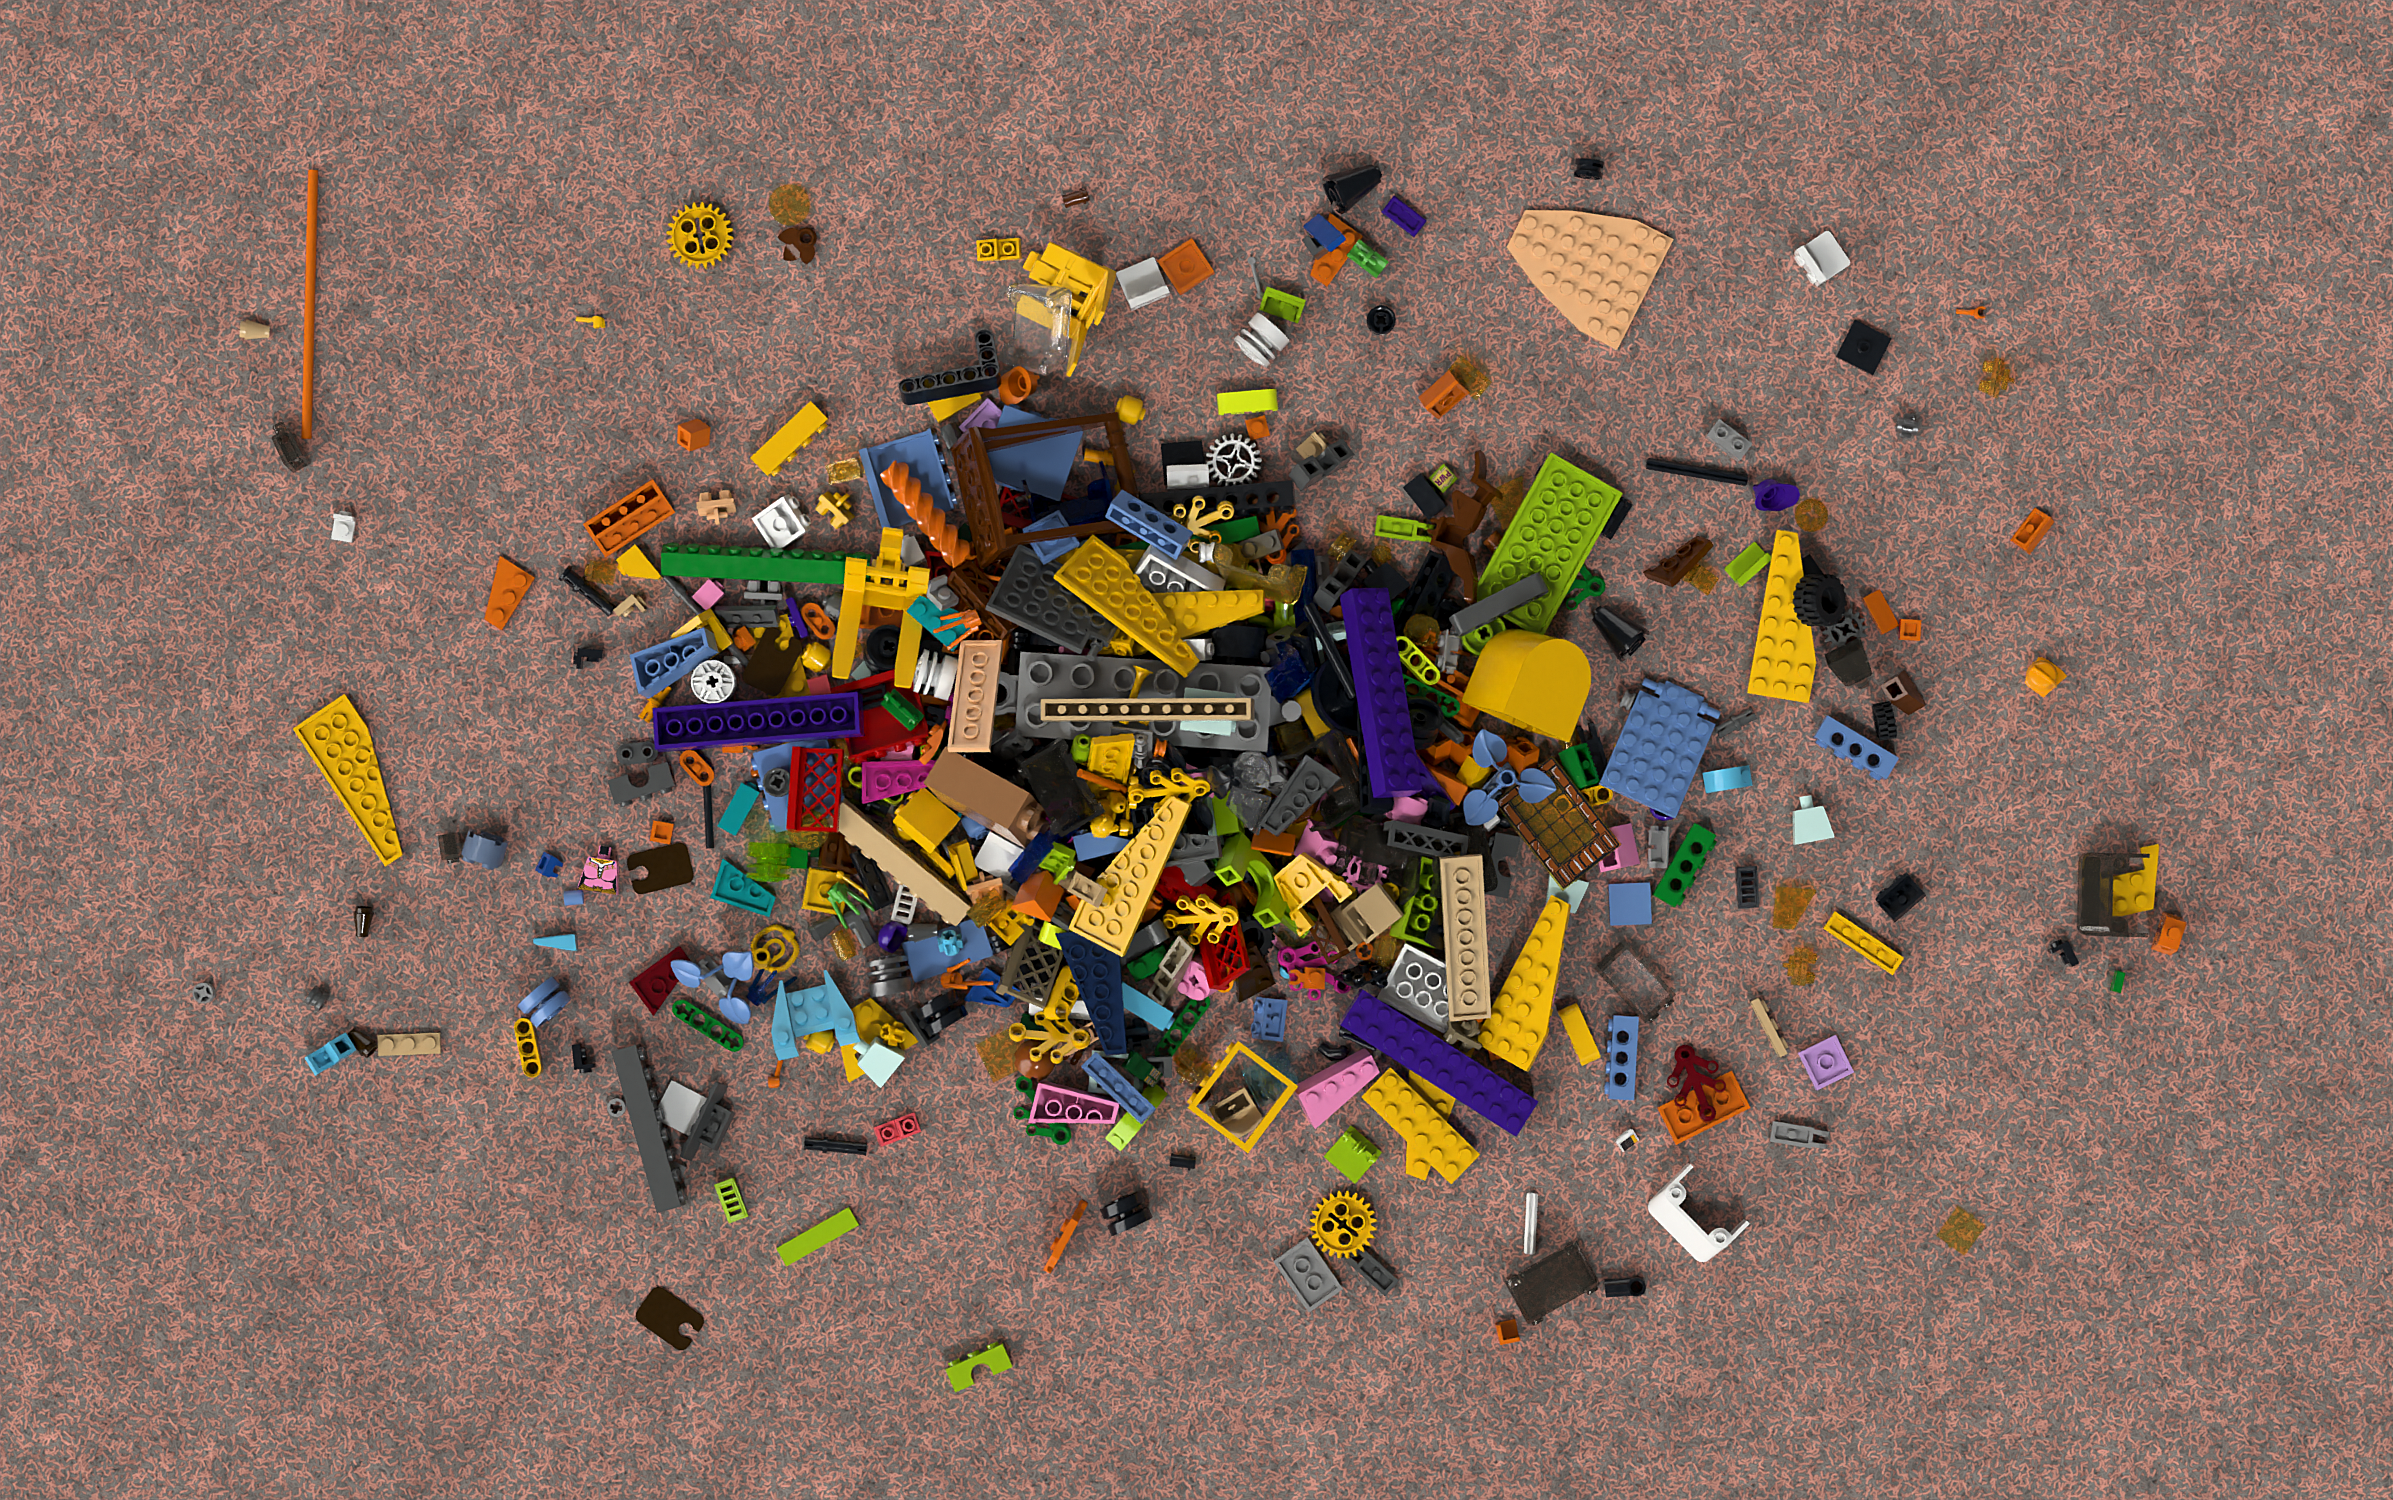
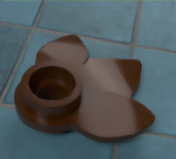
(796, 247)

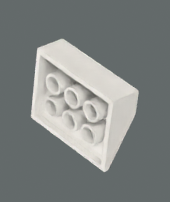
(1164, 574)
(1418, 987)

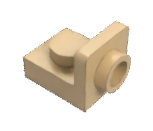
(1312, 445)
(626, 606)

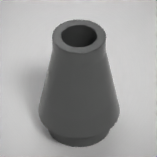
(823, 927)
(921, 931)

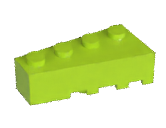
(1417, 910)

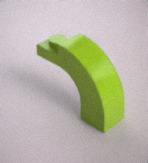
(1128, 1125)

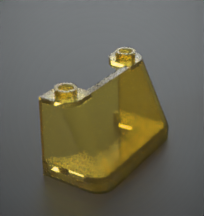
(1281, 584)

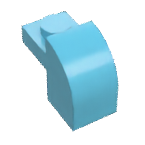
(1727, 779)
(330, 1054)

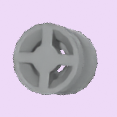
(200, 991)

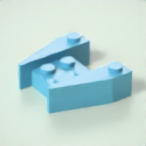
(811, 1012)

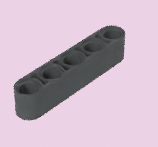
(1499, 604)

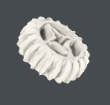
(1238, 444)

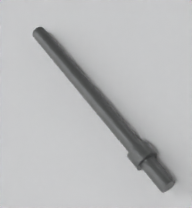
(680, 592)

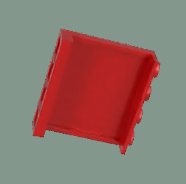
(881, 728)

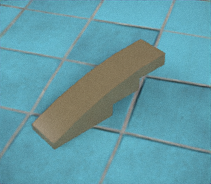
(1171, 971)

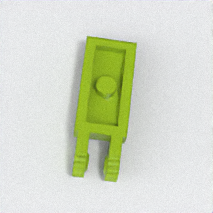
(1401, 529)

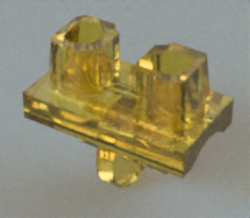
(1993, 386)
(845, 470)
(986, 908)
(1798, 966)
(1189, 1070)

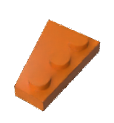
(1329, 265)
(506, 593)

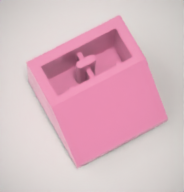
(1623, 856)

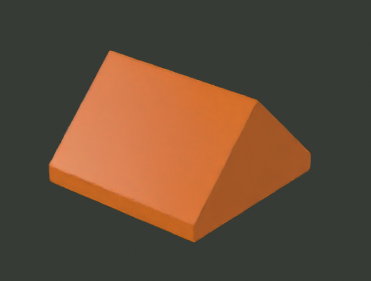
(1443, 395)
(1038, 896)

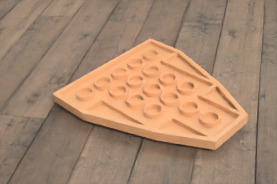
(1590, 266)

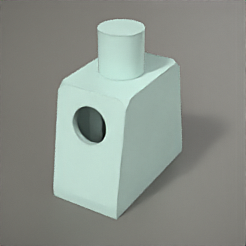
(1810, 822)
(1571, 895)
(878, 1059)

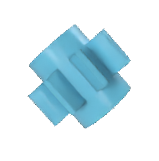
(950, 942)

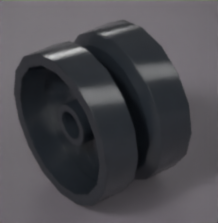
(874, 651)
(1425, 720)
(941, 1012)
(1125, 1211)

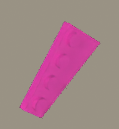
(892, 778)

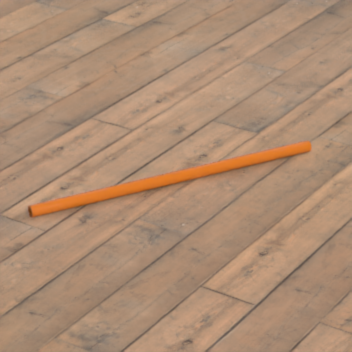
(309, 309)

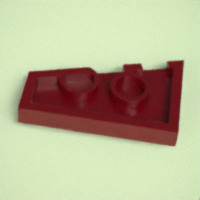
(658, 980)

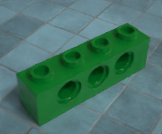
(1663, 890)

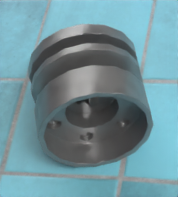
(888, 975)

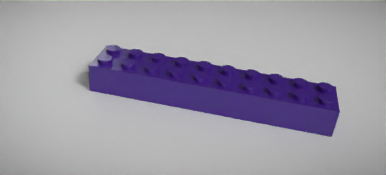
(1380, 692)
(758, 722)
(1438, 1062)

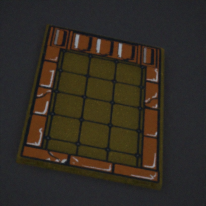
(1561, 828)

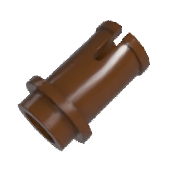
(1076, 198)

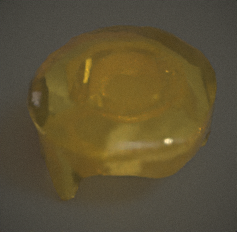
(1422, 630)

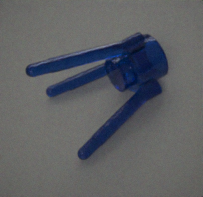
(757, 993)

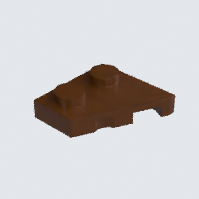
(835, 854)

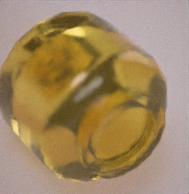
(1386, 950)

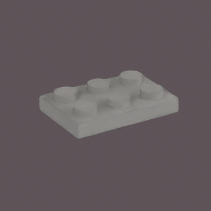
(1308, 1274)

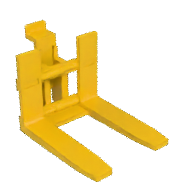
(1078, 274)
(884, 595)

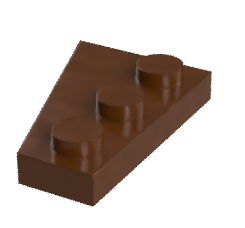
(1675, 568)

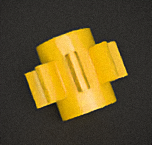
(893, 1033)

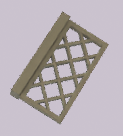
(1014, 961)

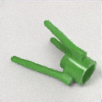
(838, 893)

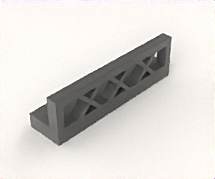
(1428, 835)

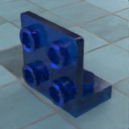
(1287, 673)

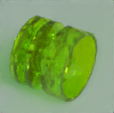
(768, 861)

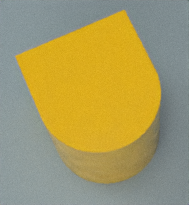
(1531, 682)

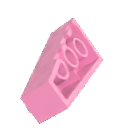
(1069, 1105)

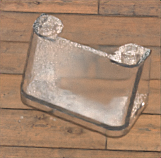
(1038, 327)

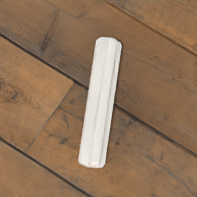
(1530, 1223)

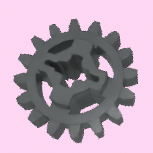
(1847, 620)

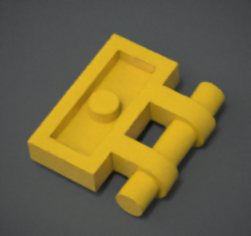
(1009, 928)

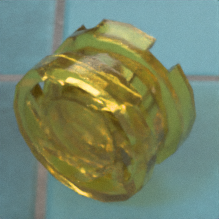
(1341, 546)
(1004, 721)

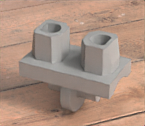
(773, 593)

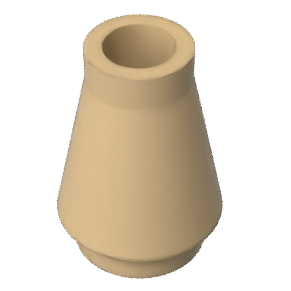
(253, 330)

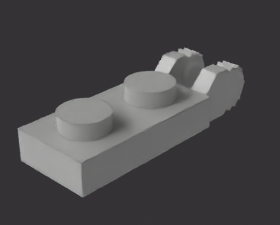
(1796, 1135)

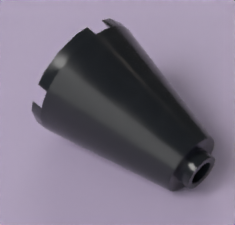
(1351, 186)
(1619, 631)

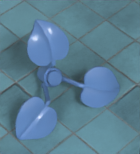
(1488, 750)
(736, 966)

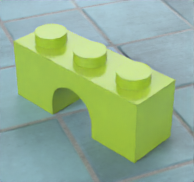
(961, 1371)

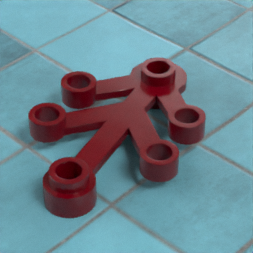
(1695, 1079)

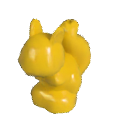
(1104, 824)

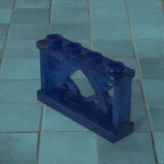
(1035, 854)

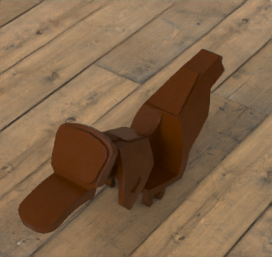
(1468, 514)

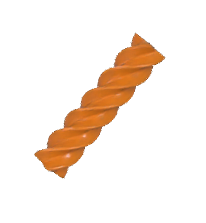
(928, 518)

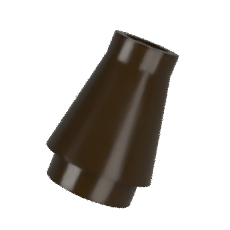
(362, 917)
(363, 1044)

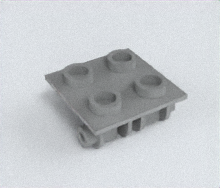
(1142, 746)

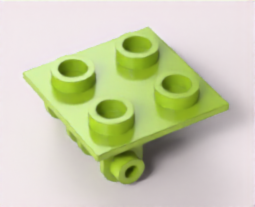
(1353, 1154)

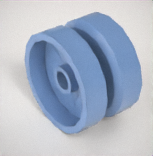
(542, 999)

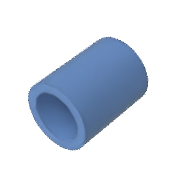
(573, 897)

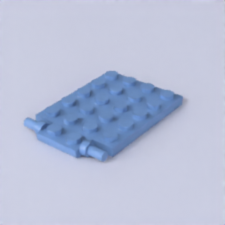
(1660, 747)

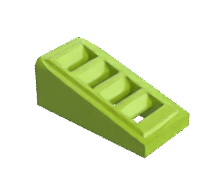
(721, 1195)

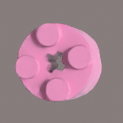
(1408, 810)
(1194, 981)

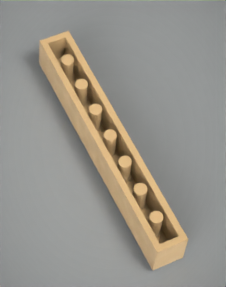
(901, 863)

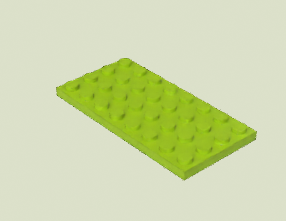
(1549, 536)

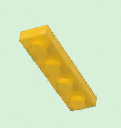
(1863, 943)

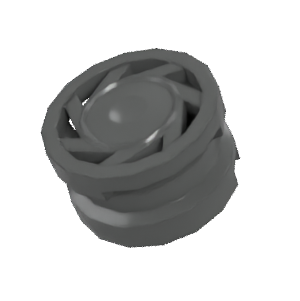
(776, 782)

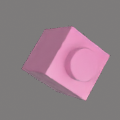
(709, 594)

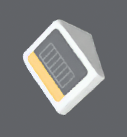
(1626, 1139)

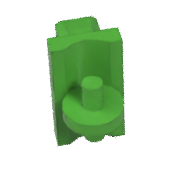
(1367, 258)

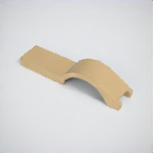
(1082, 887)

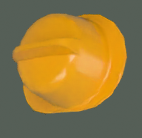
(2043, 676)

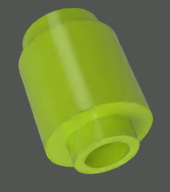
(1081, 748)

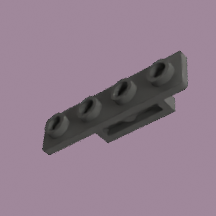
(710, 1124)

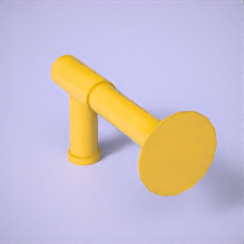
(1141, 674)

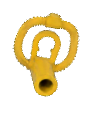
(761, 956)

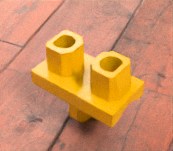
(838, 506)

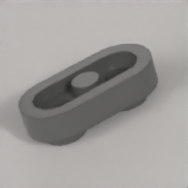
(636, 753)

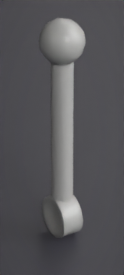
(1251, 260)

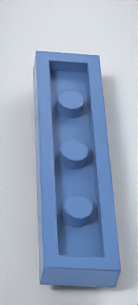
(1118, 1088)

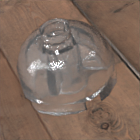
(1252, 770)

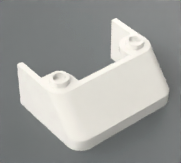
(1675, 1220)

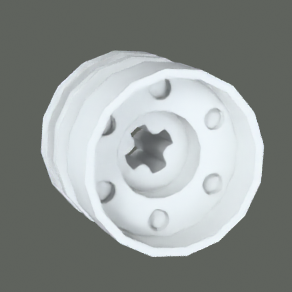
(1261, 340)
(935, 674)
(724, 688)

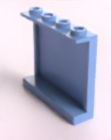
(924, 463)
(1040, 463)
(781, 758)

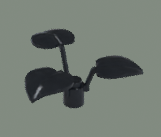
(1219, 779)

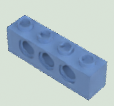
(1149, 524)
(1885, 762)
(1627, 1089)

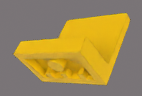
(709, 621)

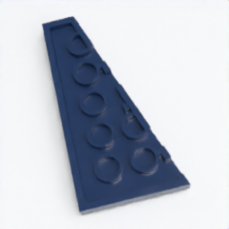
(1100, 986)

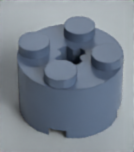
(485, 849)

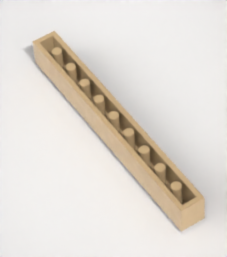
(1147, 709)

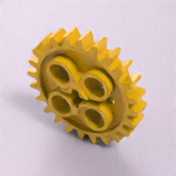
(718, 232)
(1355, 1210)

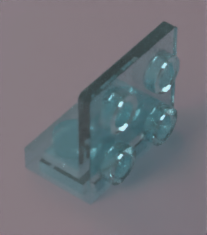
(1263, 1084)

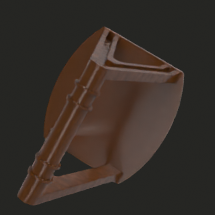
(980, 491)

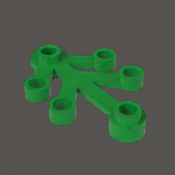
(1586, 585)
(1055, 1127)

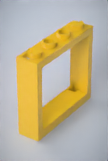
(1218, 1068)

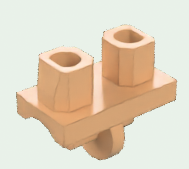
(716, 508)
(983, 886)

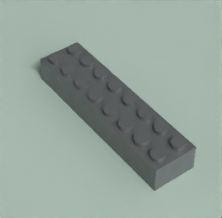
(648, 1127)

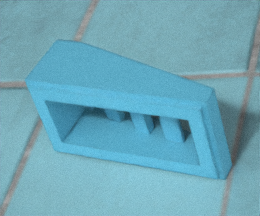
(566, 942)

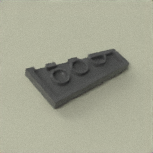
(1301, 791)
(1194, 848)

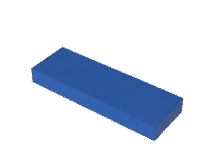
(1324, 232)

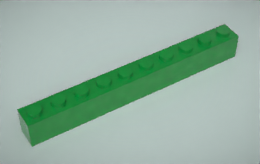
(756, 563)

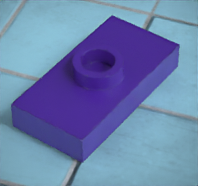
(1403, 216)
(796, 619)

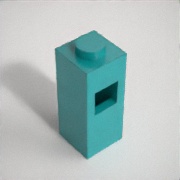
(739, 808)

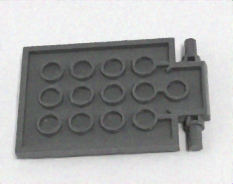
(1044, 606)

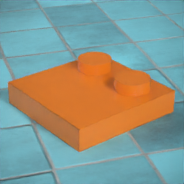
(1185, 266)

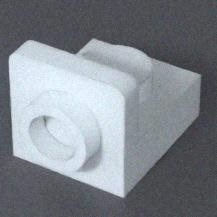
(343, 527)

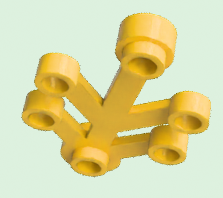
(1195, 524)
(1194, 787)
(1125, 826)
(1226, 915)
(1052, 1037)

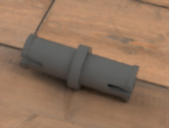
(1735, 723)

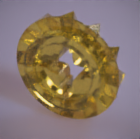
(1803, 520)

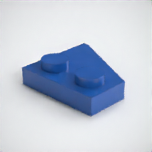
(987, 994)

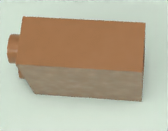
(986, 798)

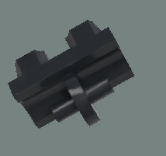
(874, 810)
(1138, 1033)

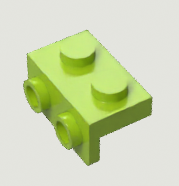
(1059, 861)

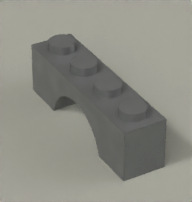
(1198, 872)

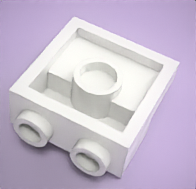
(782, 522)

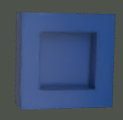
(547, 865)

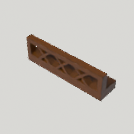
(968, 590)
(1331, 927)

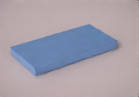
(927, 961)

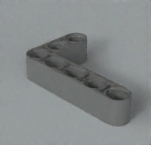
(1145, 940)

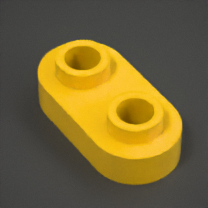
(943, 866)

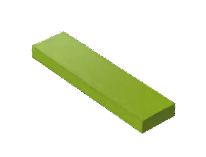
(817, 1236)

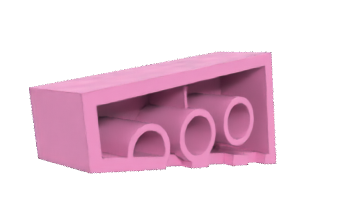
(1334, 1086)

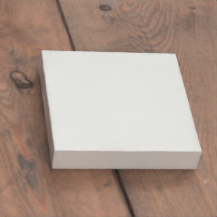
(1187, 477)
(681, 1107)

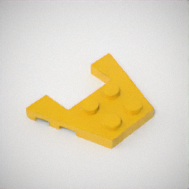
(1304, 880)
(2136, 890)
(869, 1020)

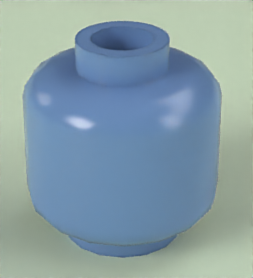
(974, 829)

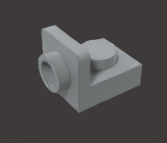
(941, 594)

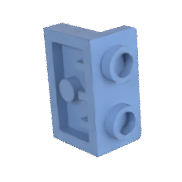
(1269, 1019)

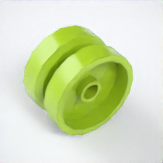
(1475, 644)

